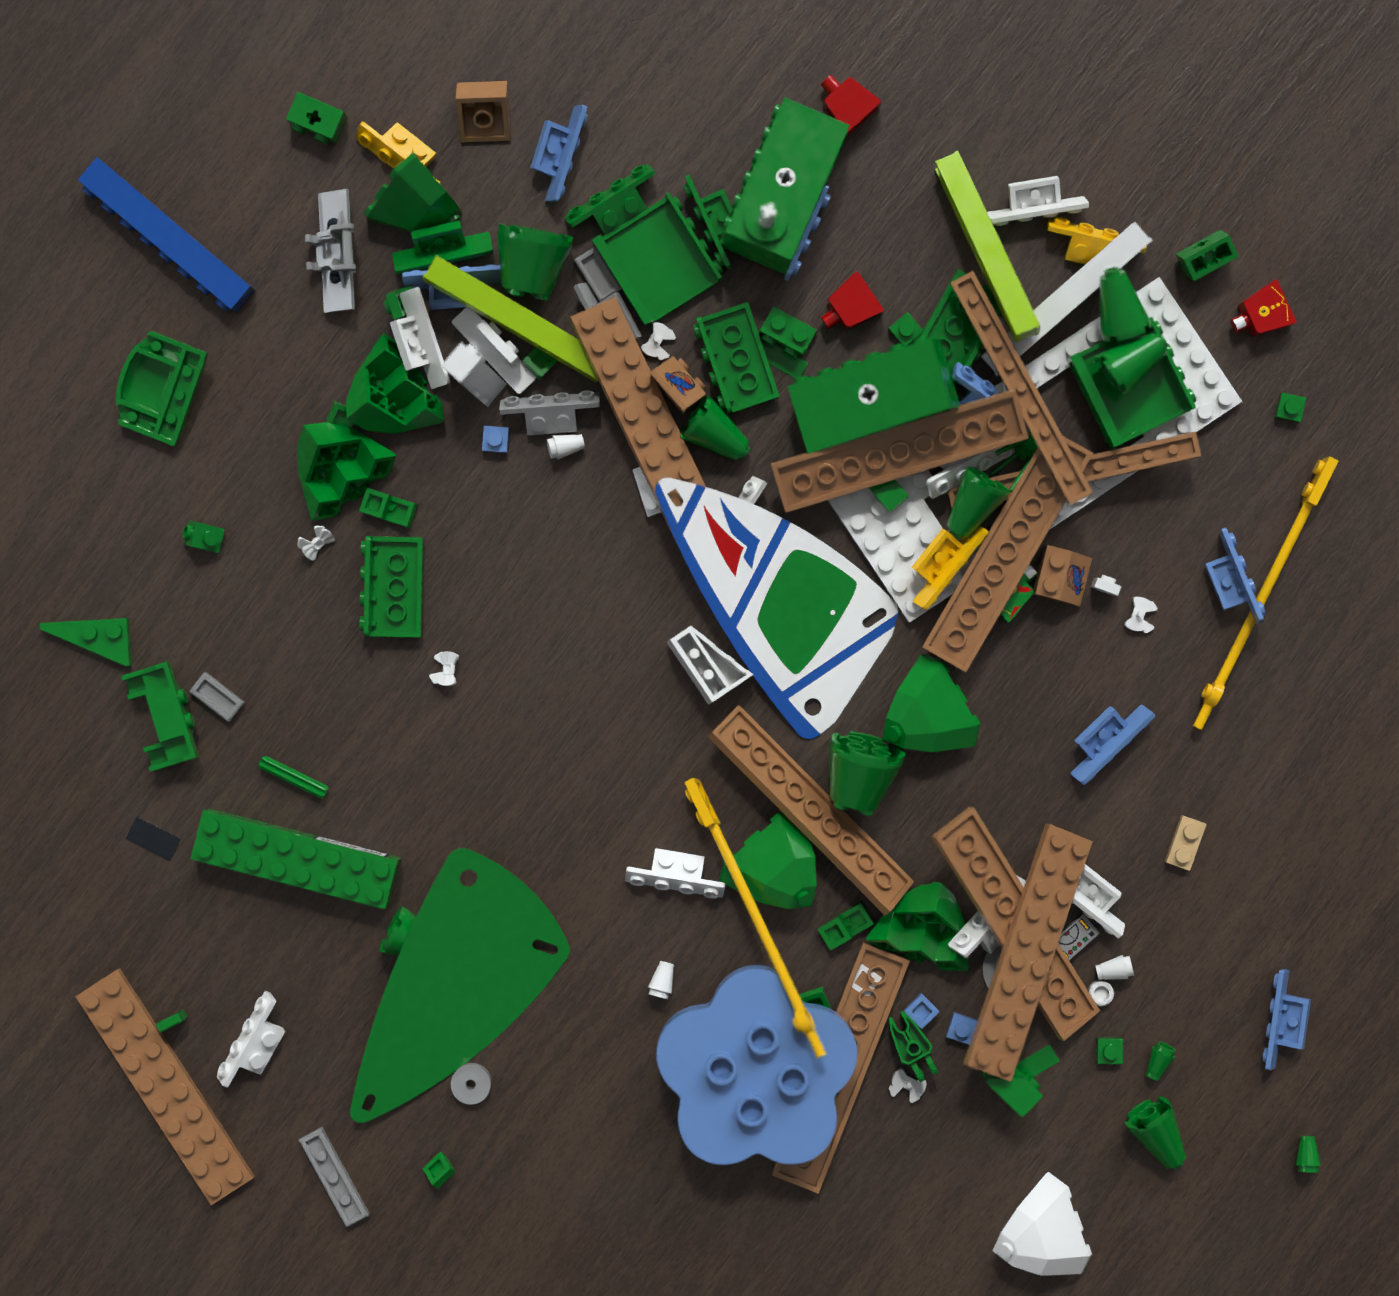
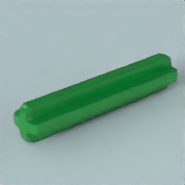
(293, 777)

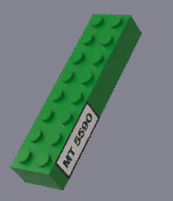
(296, 858)

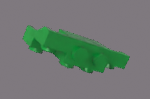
(168, 712)

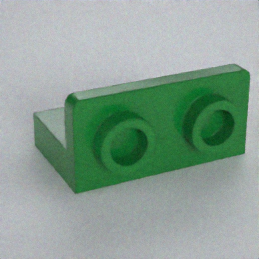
(787, 332)

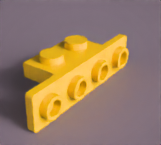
(394, 145)
(1084, 239)
(942, 561)

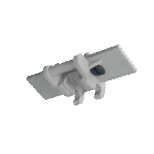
(334, 251)

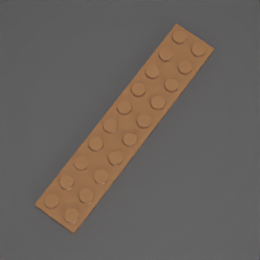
(635, 397)
(900, 451)
(1000, 562)
(811, 809)
(996, 894)
(1028, 952)
(866, 1019)
(165, 1086)

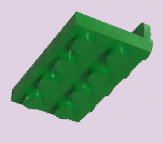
(954, 328)
(736, 358)
(392, 586)

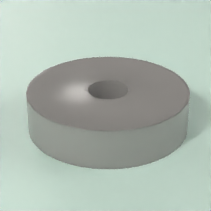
(474, 1072)

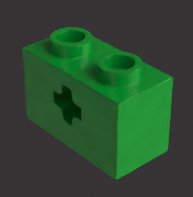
(306, 108)
(1207, 255)

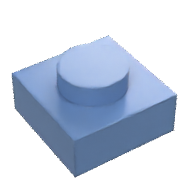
(495, 439)
(921, 1011)
(961, 1028)

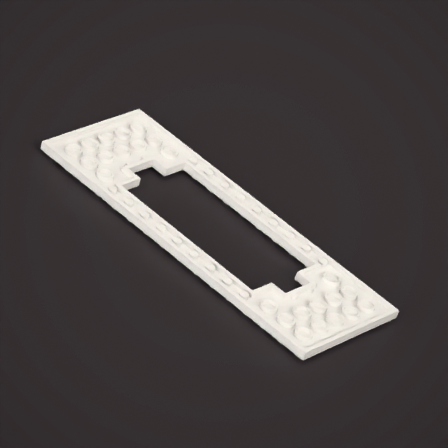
(899, 538)

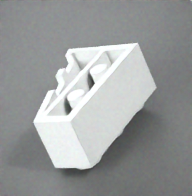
(469, 369)
(706, 664)

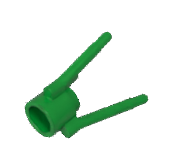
(1024, 450)

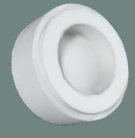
(1101, 992)

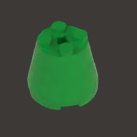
(531, 259)
(861, 770)

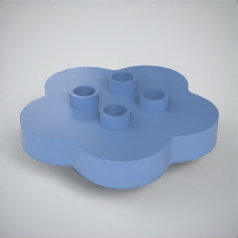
(750, 1075)

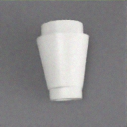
(564, 445)
(1115, 968)
(662, 980)

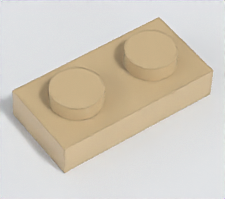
(1185, 842)

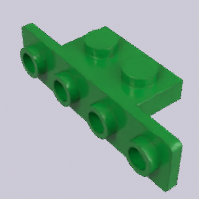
(615, 204)
(714, 211)
(444, 241)

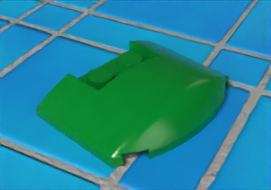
(159, 387)

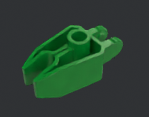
(915, 1049)

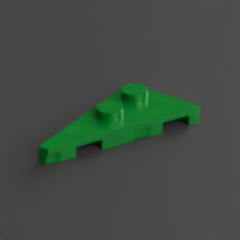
(104, 636)

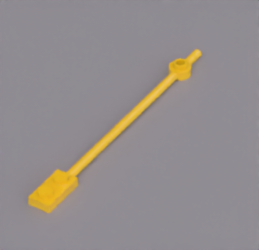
(1312, 493)
(707, 816)

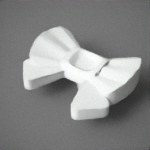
(652, 347)
(311, 548)
(1137, 621)
(446, 677)
(901, 1080)

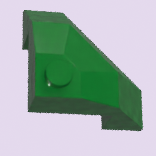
(412, 199)
(388, 396)
(338, 466)
(930, 711)
(777, 865)
(923, 927)

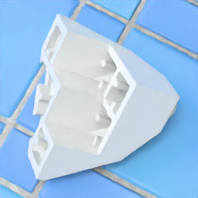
(1045, 1233)

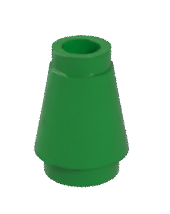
(1160, 1059)
(1307, 1155)

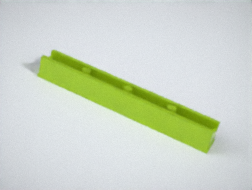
(987, 247)
(509, 315)

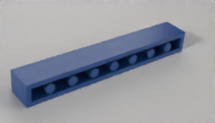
(165, 234)

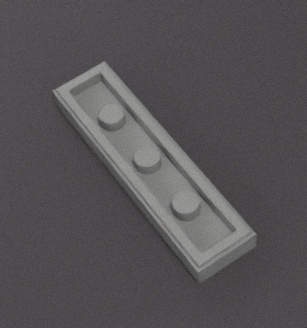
(334, 1176)

